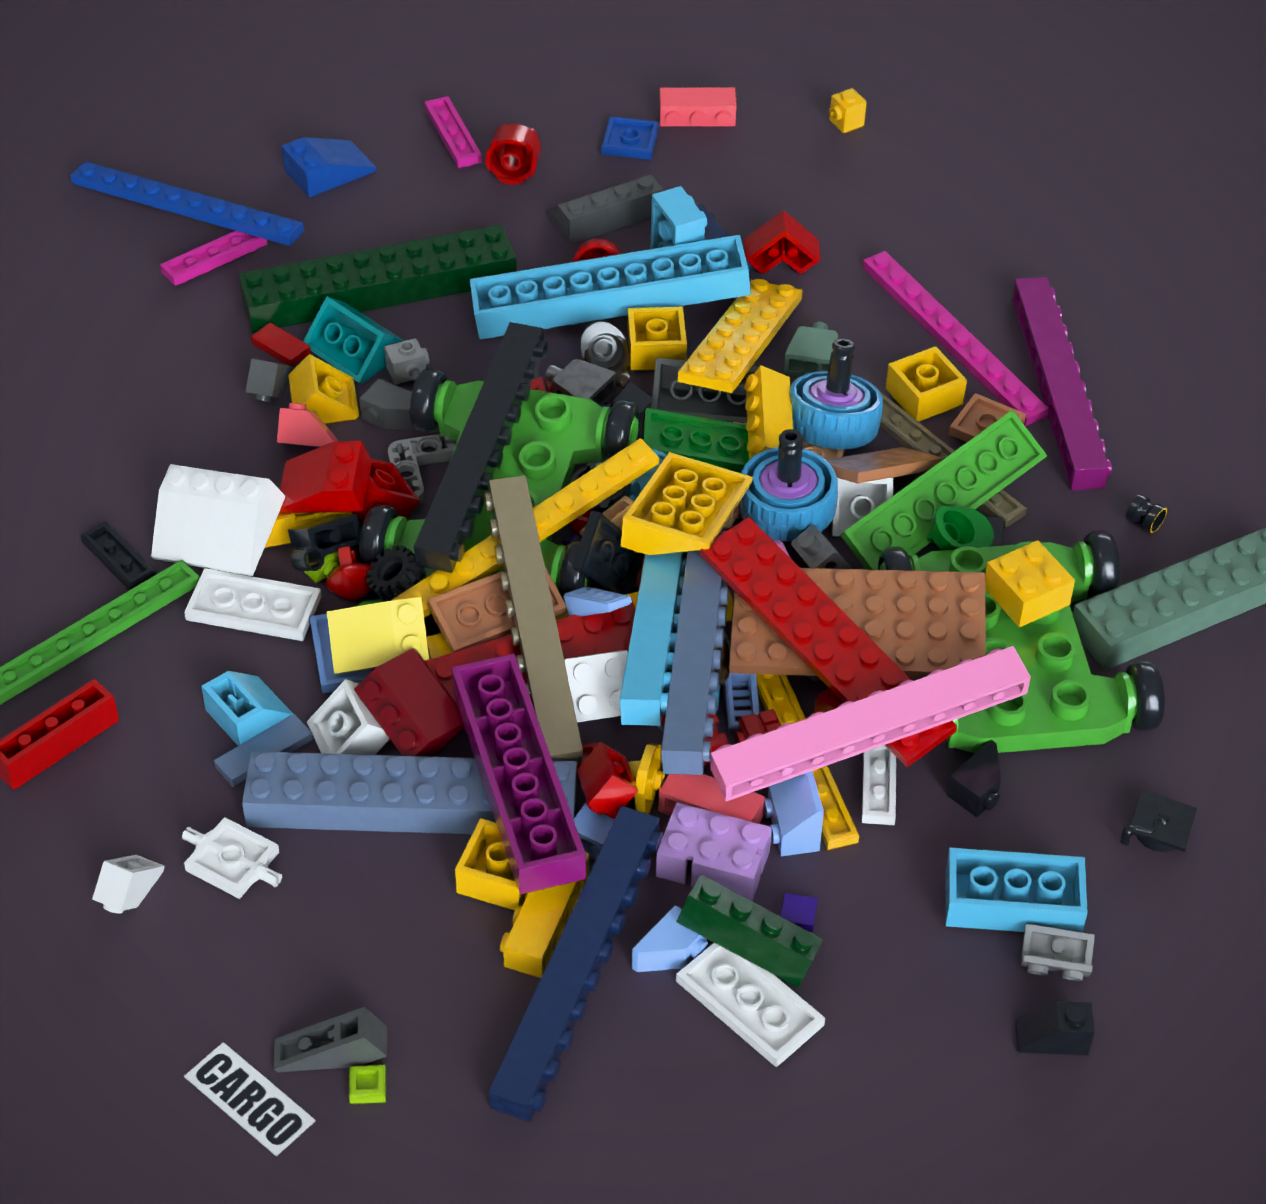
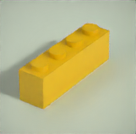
(767, 409)
(540, 926)

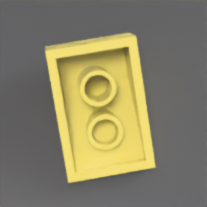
(376, 633)

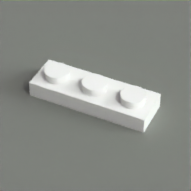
(879, 786)

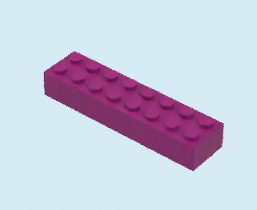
(518, 774)

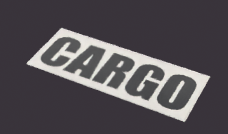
(250, 1099)

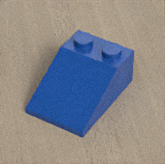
(324, 163)

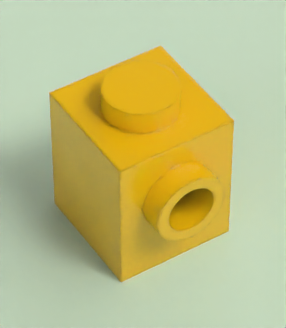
(847, 110)

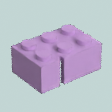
(719, 846)

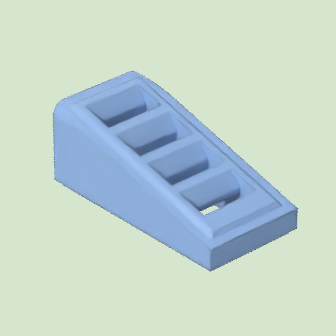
(593, 601)
(740, 680)

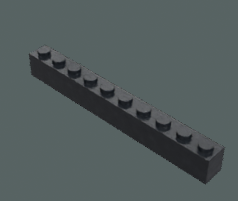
(480, 448)

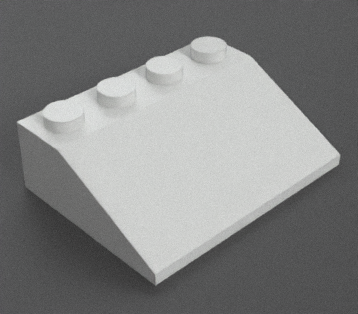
(214, 519)

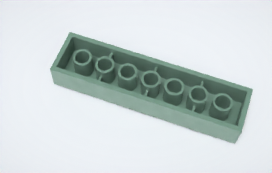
(1174, 601)

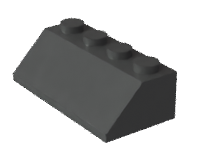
(605, 210)
(696, 400)

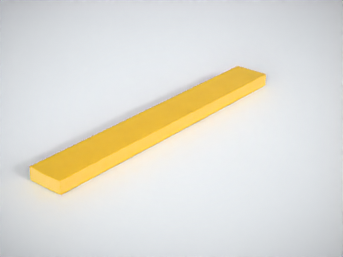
(837, 824)

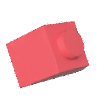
(302, 427)

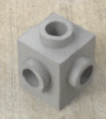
(405, 360)

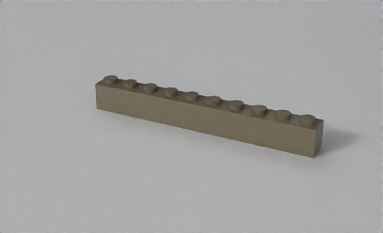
(533, 615)

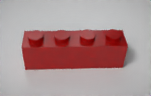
(56, 733)

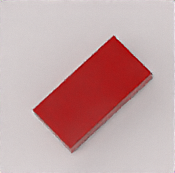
(280, 344)

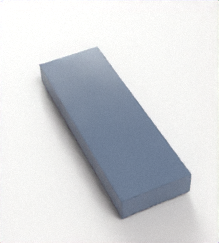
(281, 737)

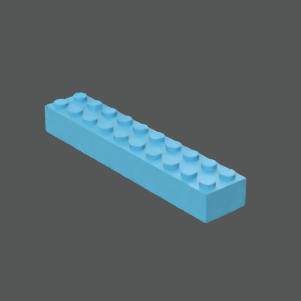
(611, 285)

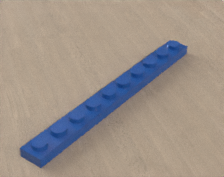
(187, 203)

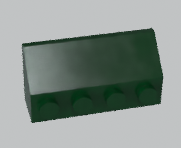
(749, 930)

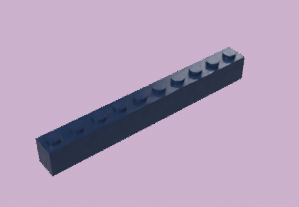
(575, 966)

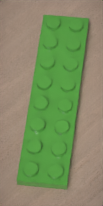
(960, 480)

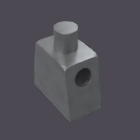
(583, 381)
(817, 550)

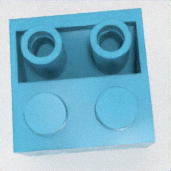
(242, 705)

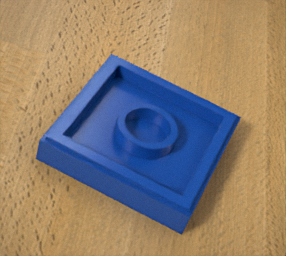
(630, 138)

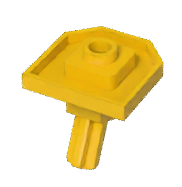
(648, 777)

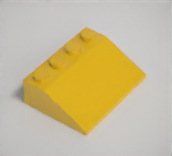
(682, 506)

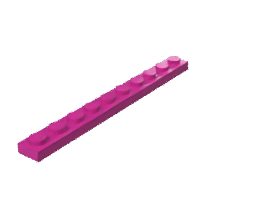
(954, 337)

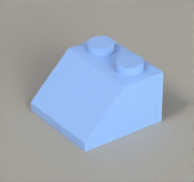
(795, 815)

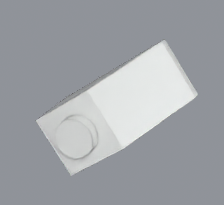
(126, 882)

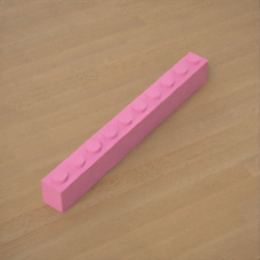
(869, 722)

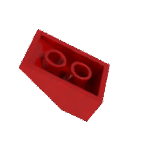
(327, 479)

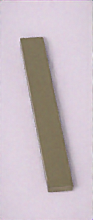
(916, 437)

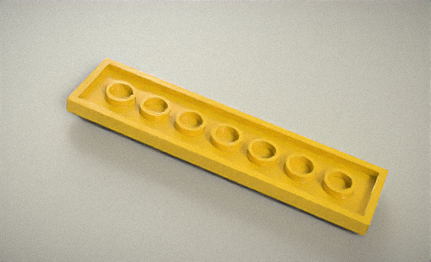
(740, 336)

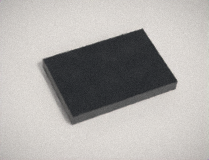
(603, 558)

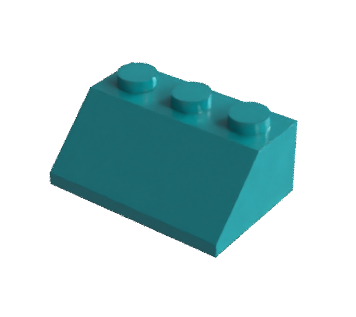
(349, 340)

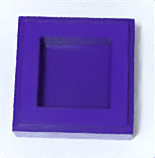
(800, 910)

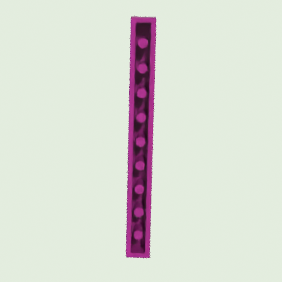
(1061, 385)

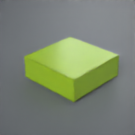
(367, 1084)

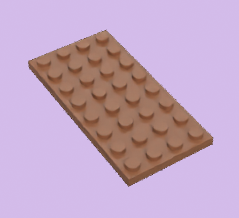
(913, 616)

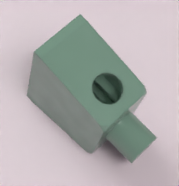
(809, 350)

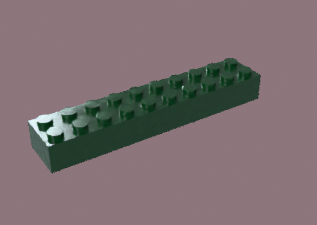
(375, 276)

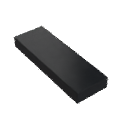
(117, 555)

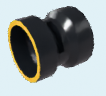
(1146, 513)

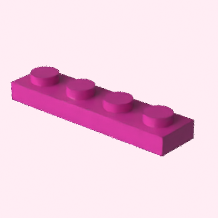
(453, 132)
(210, 256)

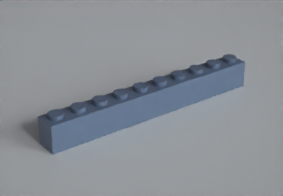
(693, 669)

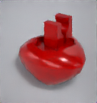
(349, 578)

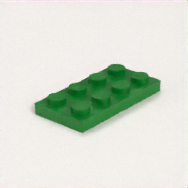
(697, 438)

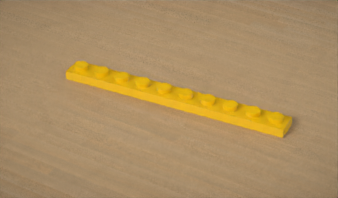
(549, 517)

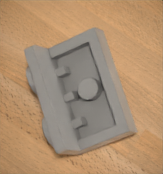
(1057, 951)

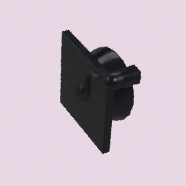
(1160, 823)

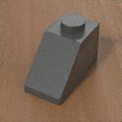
(267, 379)

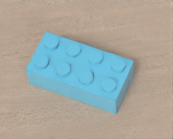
(1014, 890)

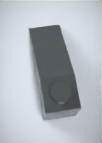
(387, 406)
(333, 1044)

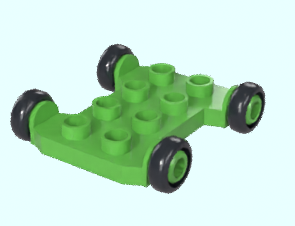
(544, 446)
(1063, 698)

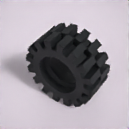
(387, 566)

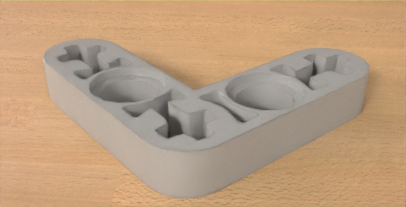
(415, 457)

